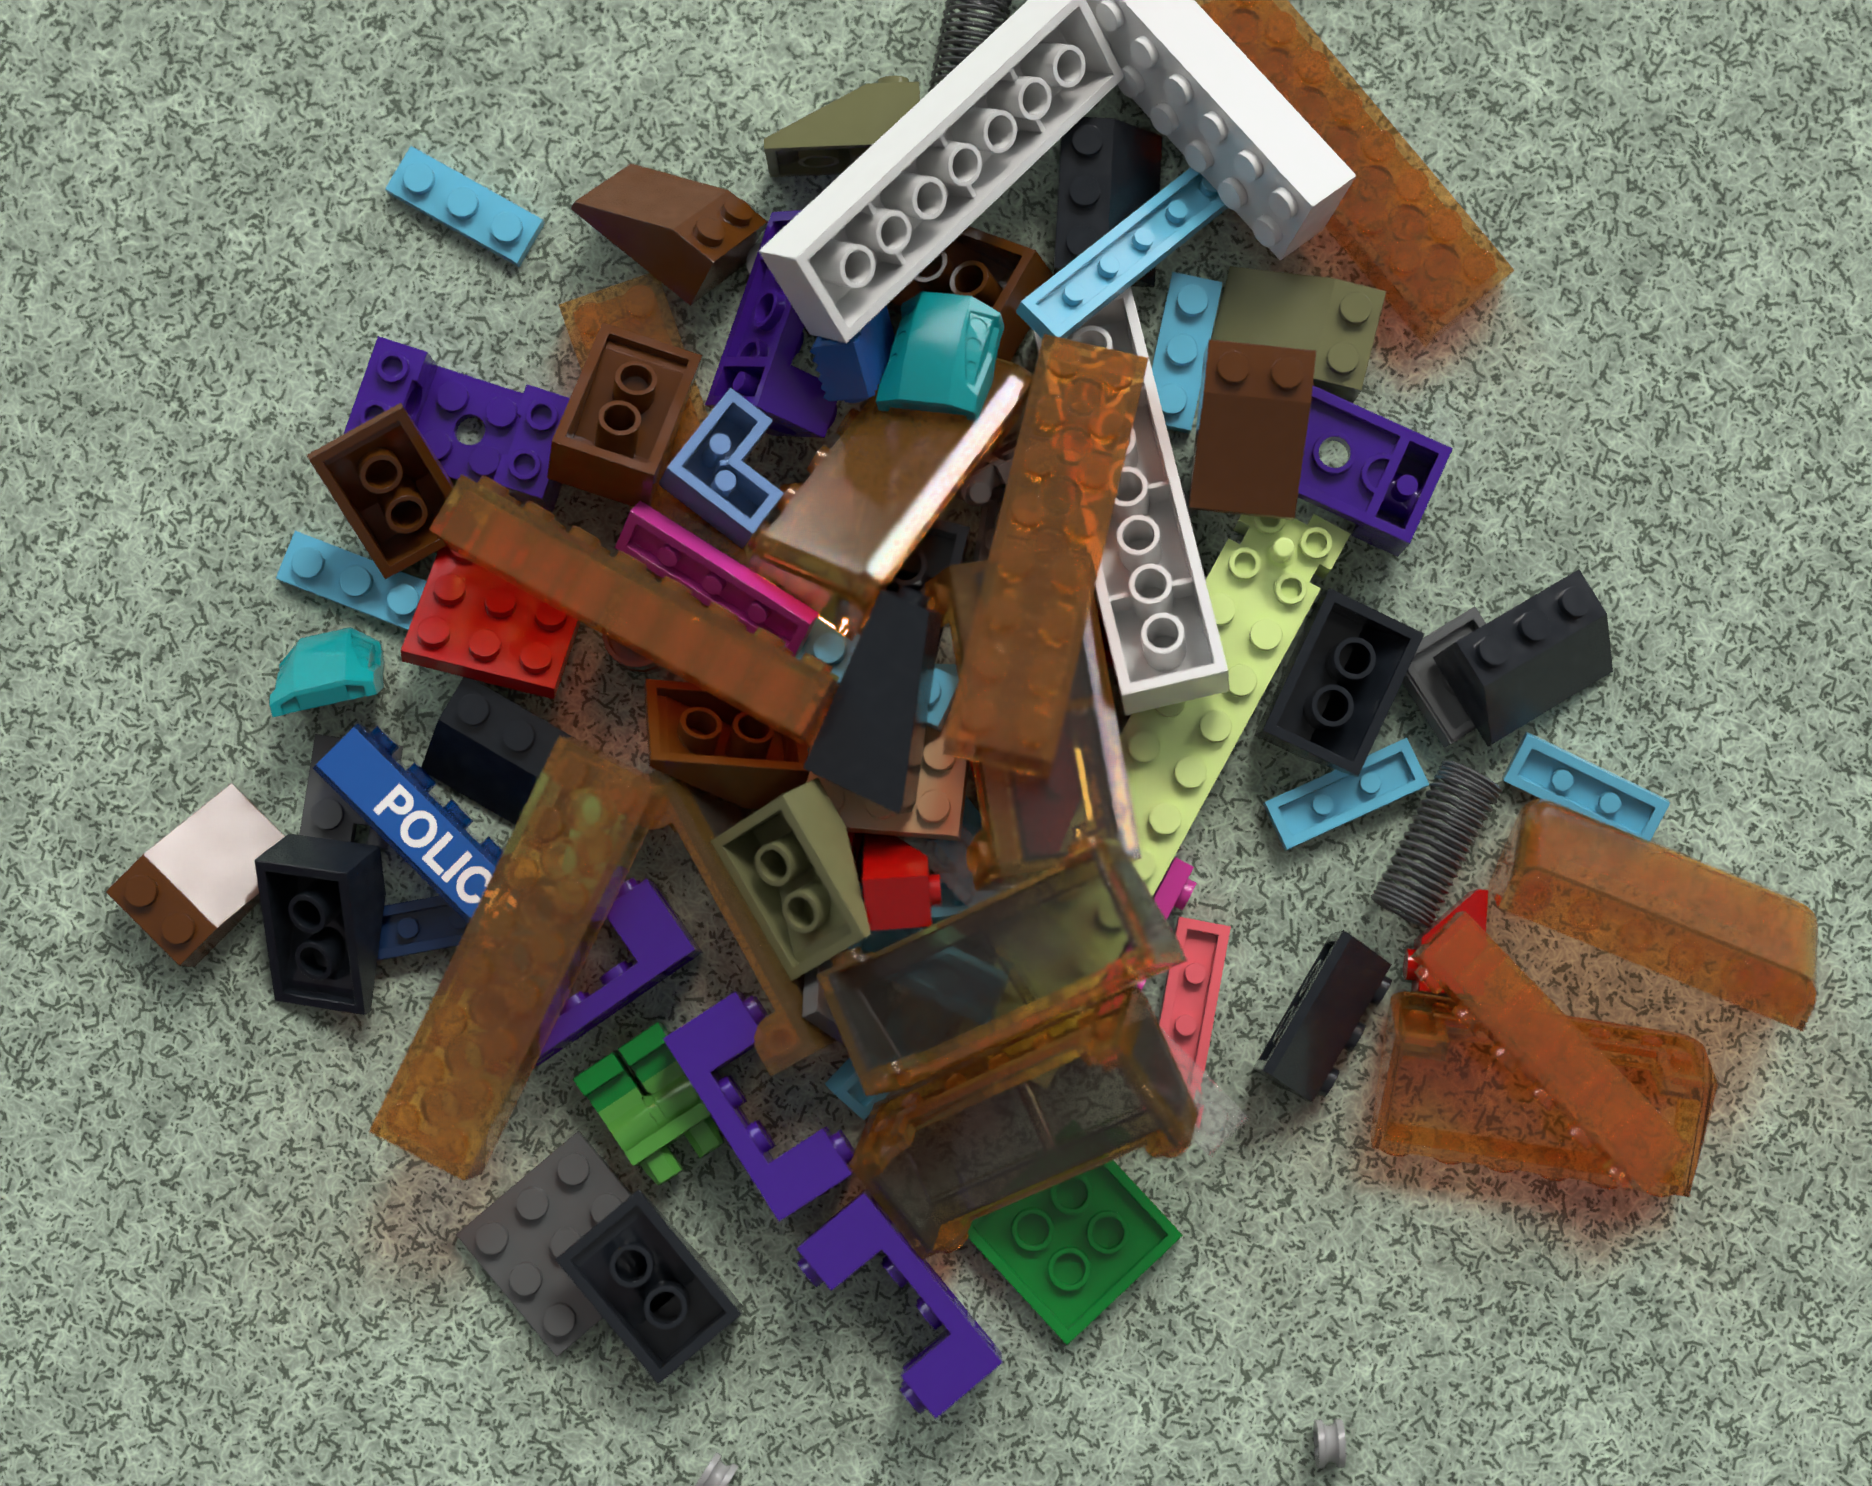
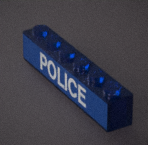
(411, 817)

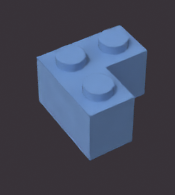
(712, 472)

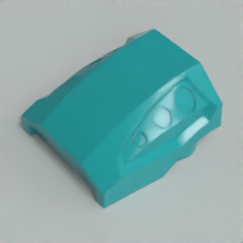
(942, 356)
(328, 671)

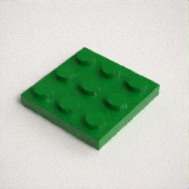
(1075, 1245)

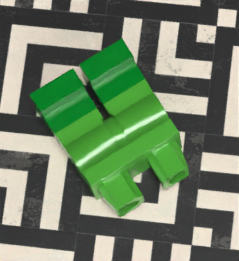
(651, 1121)

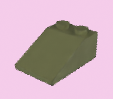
(841, 130)
(1308, 314)
(798, 877)

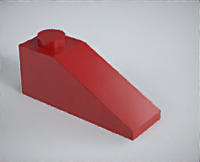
(897, 884)

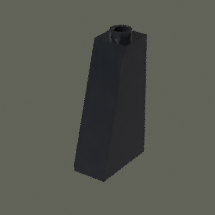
(881, 706)

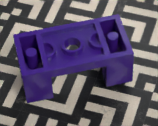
(761, 354)
(439, 400)
(1385, 476)
(655, 940)
(711, 1044)
(953, 1359)

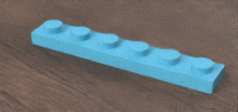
(1122, 256)

